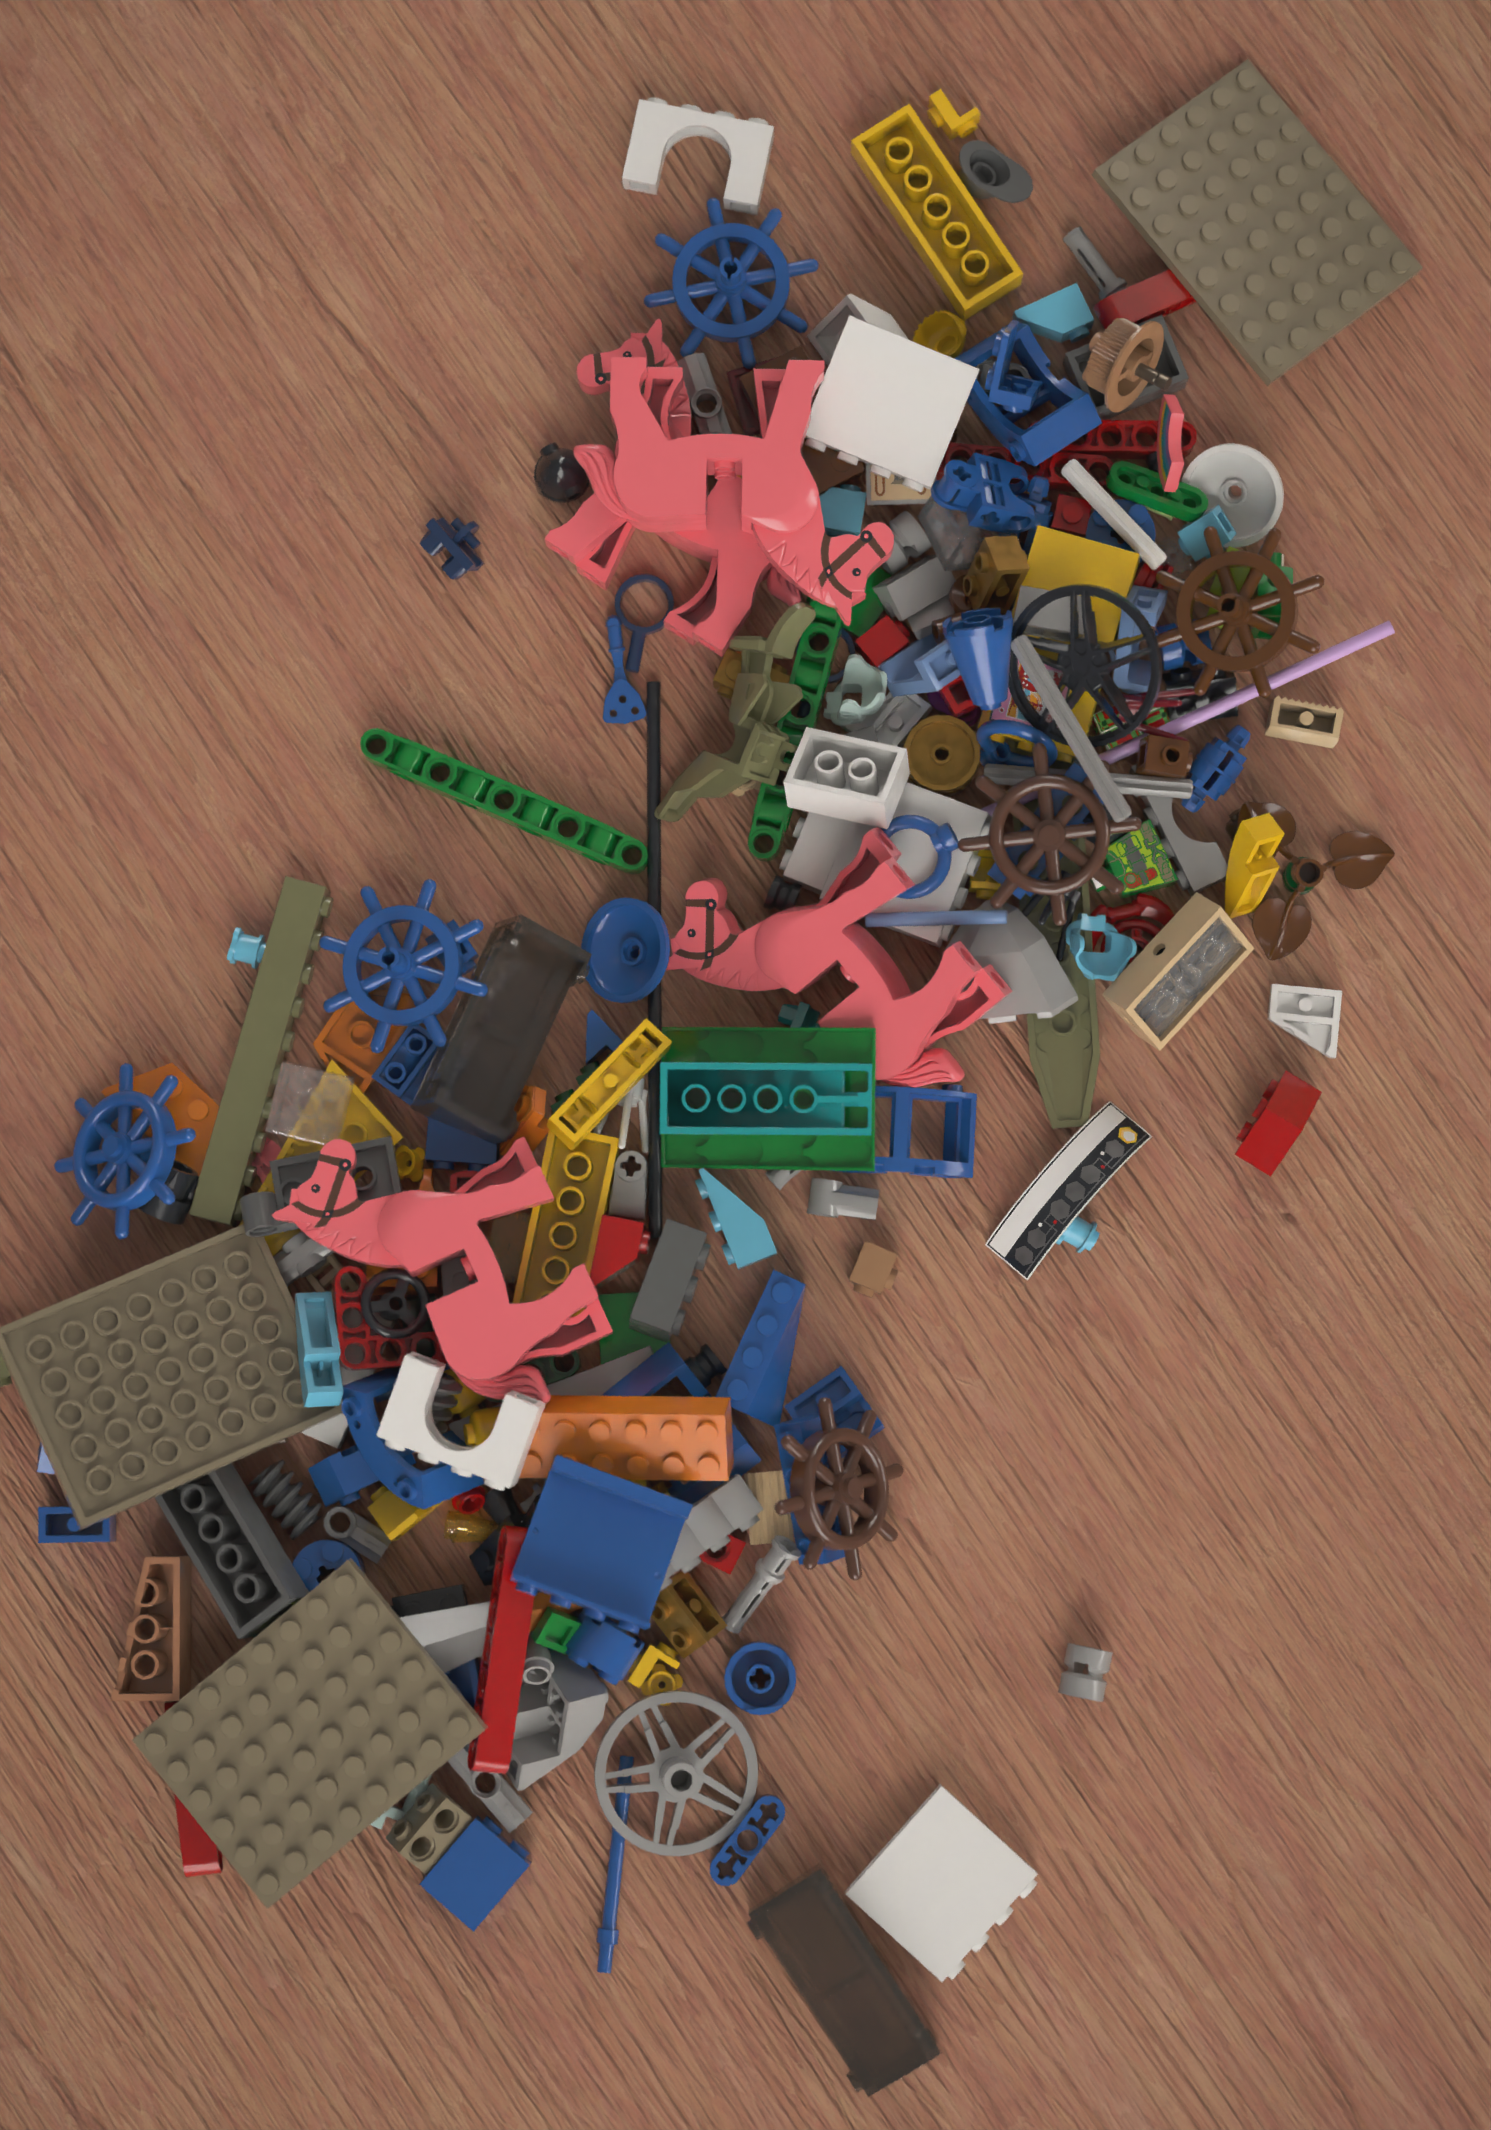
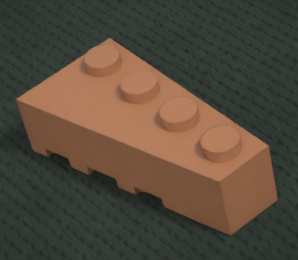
(159, 1635)

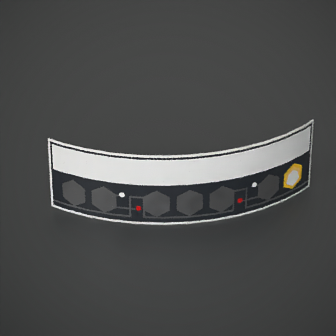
(1065, 1188)

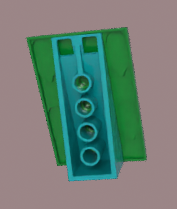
(768, 1098)

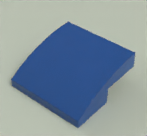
(846, 1402)

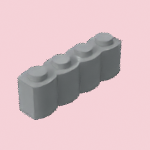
(711, 1522)

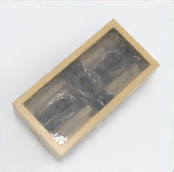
(1178, 971)

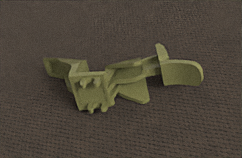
(754, 710)

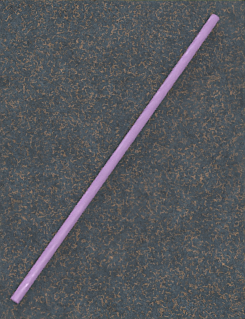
(1241, 695)

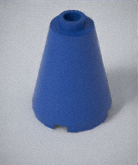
(982, 653)

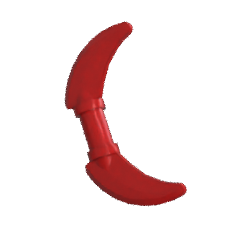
(1143, 905)

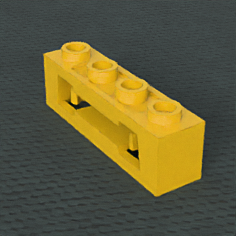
(609, 1084)

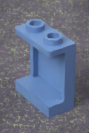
(920, 668)
(1135, 676)

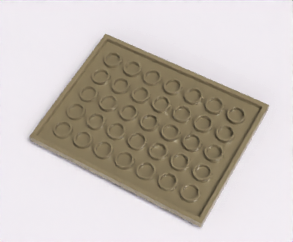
(1257, 222)
(162, 1374)
(309, 1733)

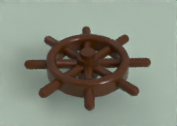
(1237, 611)

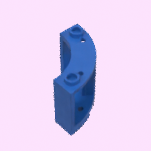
(1071, 420)
(958, 1132)
(652, 1376)
(414, 1486)

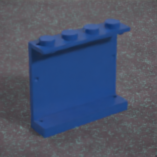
(599, 1544)

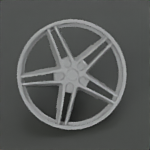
(676, 1773)

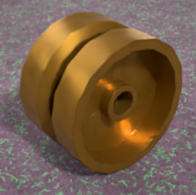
(946, 736)

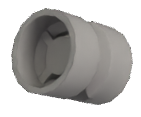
(908, 542)
(1082, 1685)

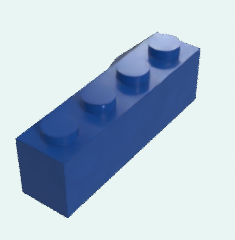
(764, 1356)

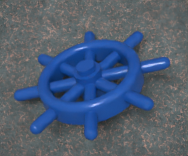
(731, 282)
(403, 966)
(124, 1151)

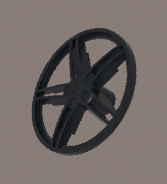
(1088, 662)

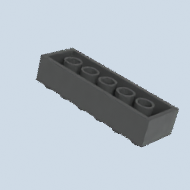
(233, 1550)

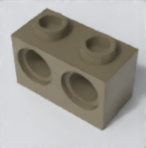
(433, 1831)

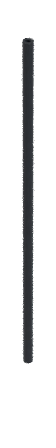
(655, 1200)

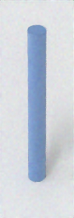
(935, 918)

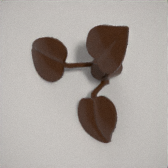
(1357, 863)

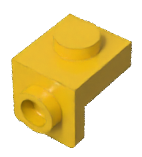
(943, 114)
(982, 883)
(645, 1662)

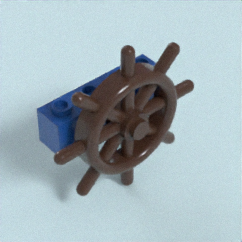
(1047, 835)
(825, 1489)

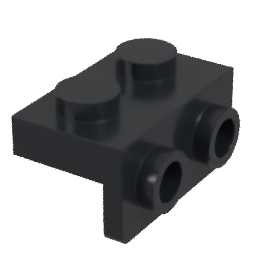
(1221, 685)

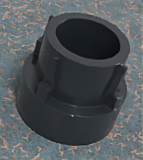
(183, 1183)

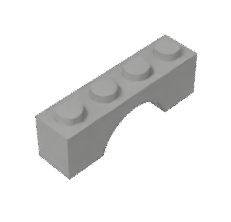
(1197, 862)

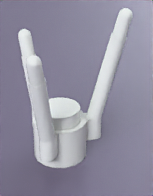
(635, 1095)

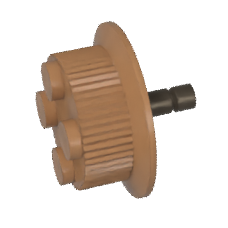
(1125, 362)

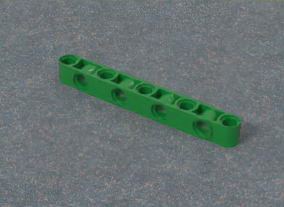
(811, 673)
(480, 790)

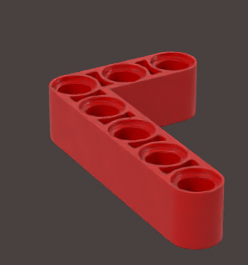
(361, 1335)

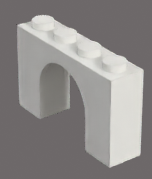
(662, 125)
(411, 1425)

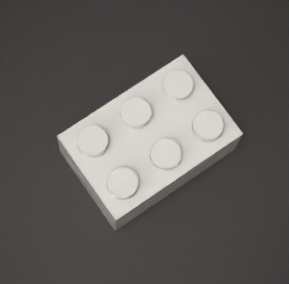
(846, 777)

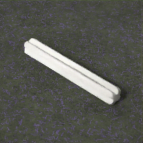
(1113, 514)

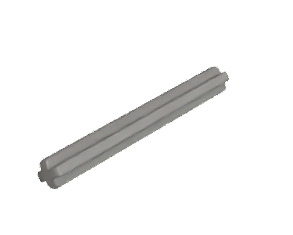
(1070, 728)
(1125, 782)

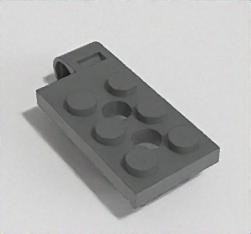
(289, 1173)

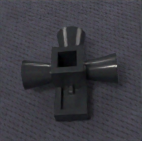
(503, 1510)

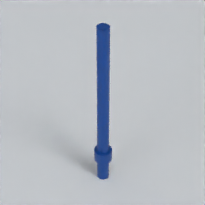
(608, 1934)

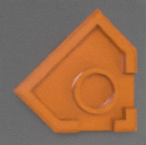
(531, 1119)

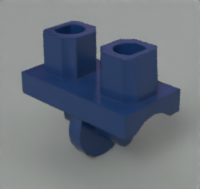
(443, 535)

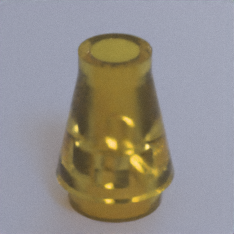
(467, 1528)

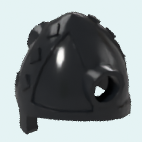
(560, 475)

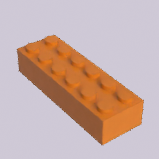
(636, 1437)

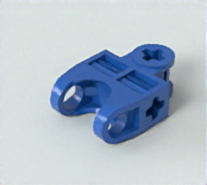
(985, 493)

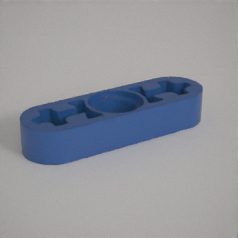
(724, 1856)

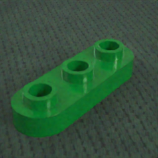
(1146, 489)

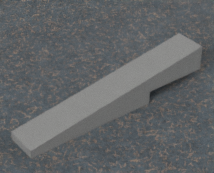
(587, 1383)

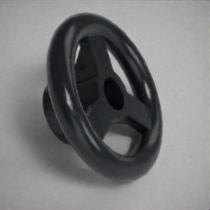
(383, 1308)

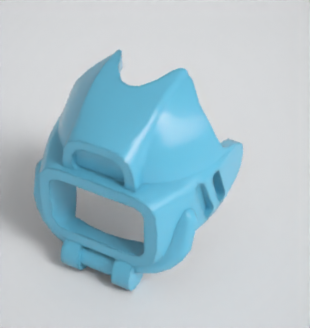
(1098, 965)

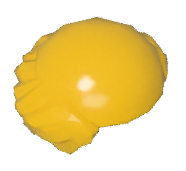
(942, 333)

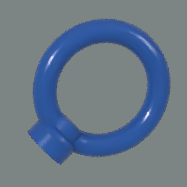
(988, 747)
(944, 842)

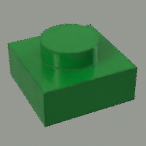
(555, 1629)

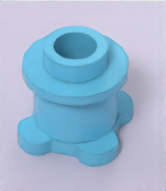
(246, 948)
(1080, 1235)

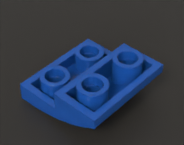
(407, 1063)

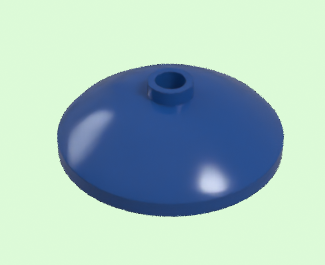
(614, 941)

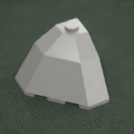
(1023, 962)
(554, 1719)

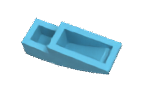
(318, 1349)

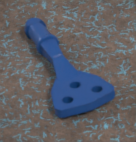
(621, 685)

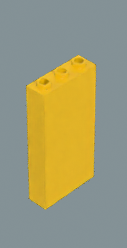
(1064, 560)

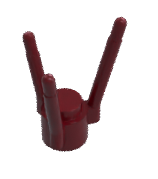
(1134, 702)

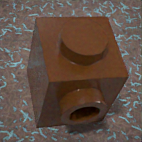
(1163, 757)

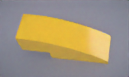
(1251, 864)

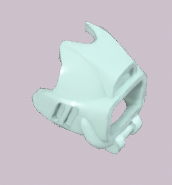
(857, 678)

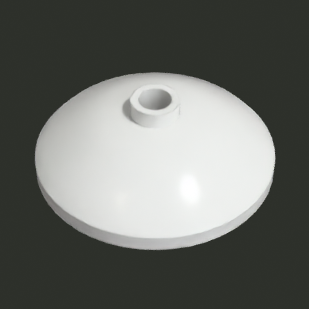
(1258, 479)

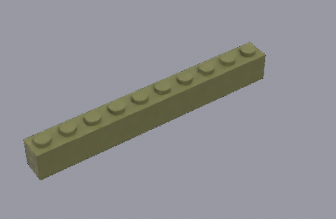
(261, 1051)

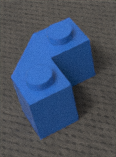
(344, 1475)

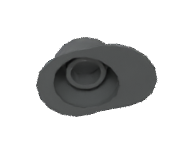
(992, 174)

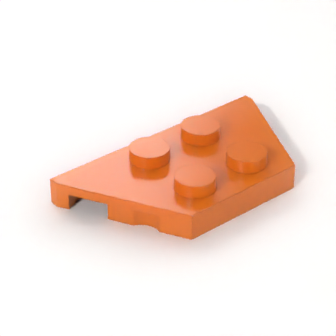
(349, 1035)
(188, 1107)

